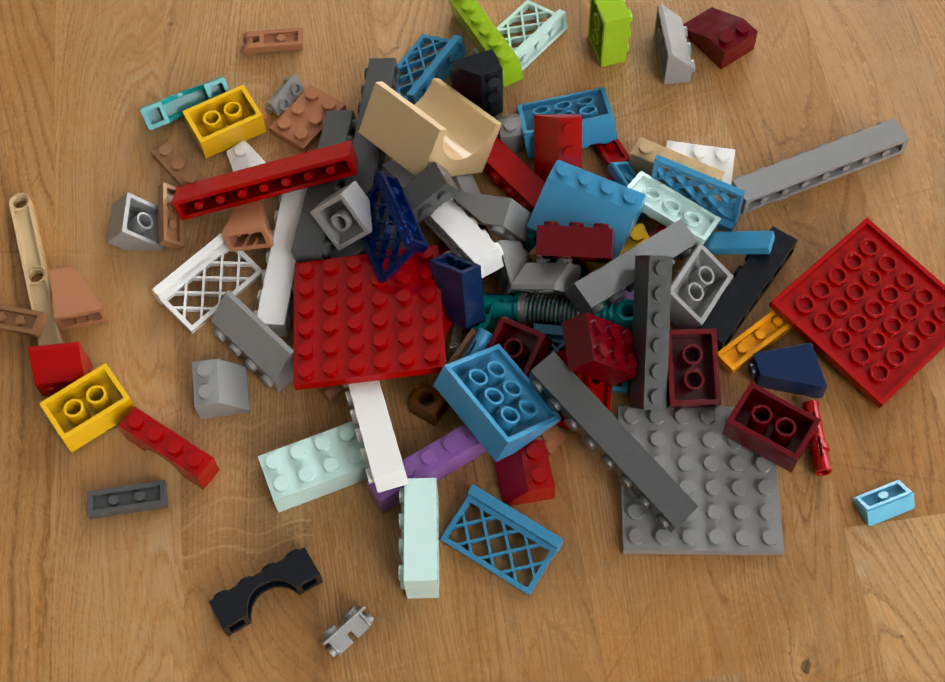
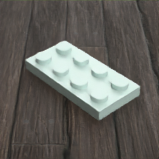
(669, 206)

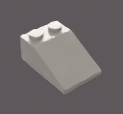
(499, 213)

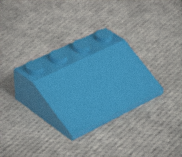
(592, 104)
(587, 198)
(495, 401)

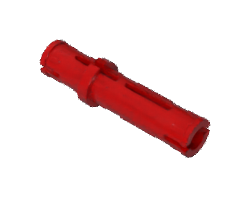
(822, 463)

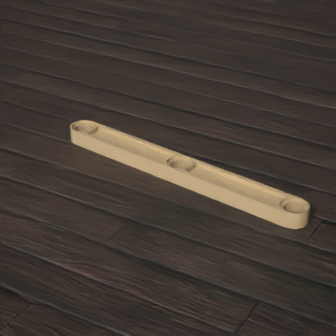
(34, 263)

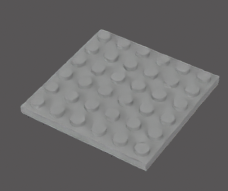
(726, 480)

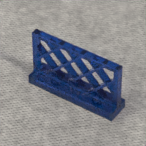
(400, 215)

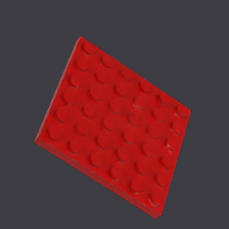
(868, 311)
(365, 329)

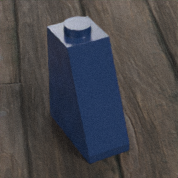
(460, 288)
(789, 370)

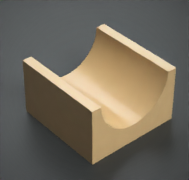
(435, 129)

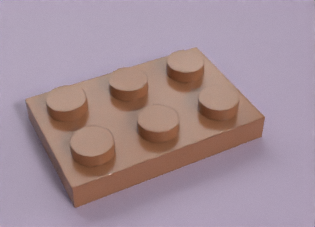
(304, 119)

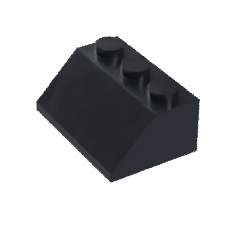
(479, 80)

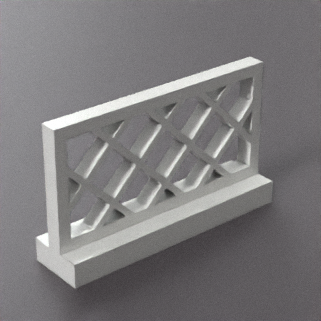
(190, 271)

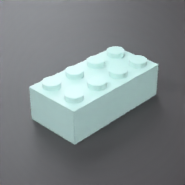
(314, 466)
(419, 538)

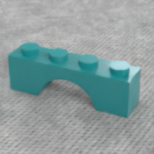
(171, 107)

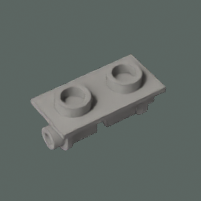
(285, 96)
(337, 636)

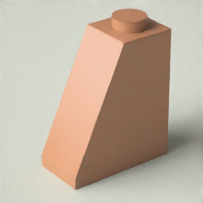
(248, 228)
(74, 300)

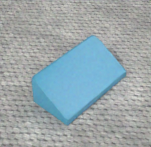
(884, 502)

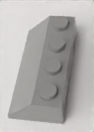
(253, 342)

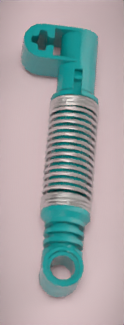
(545, 310)

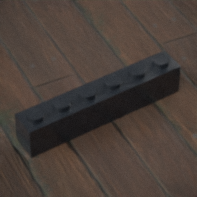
(748, 287)

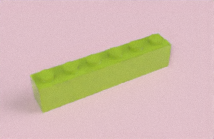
(487, 37)

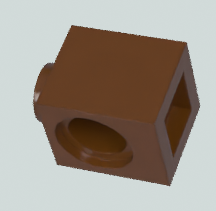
(430, 413)

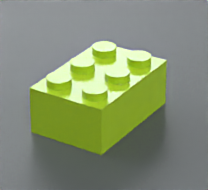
(609, 30)

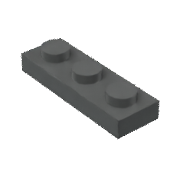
(127, 499)

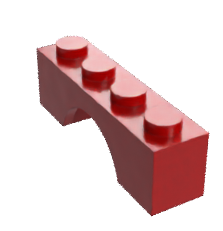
(184, 456)

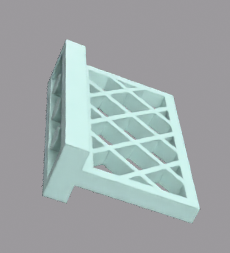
(542, 38)

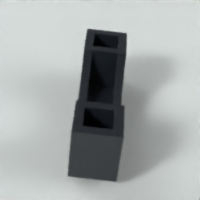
(235, 605)

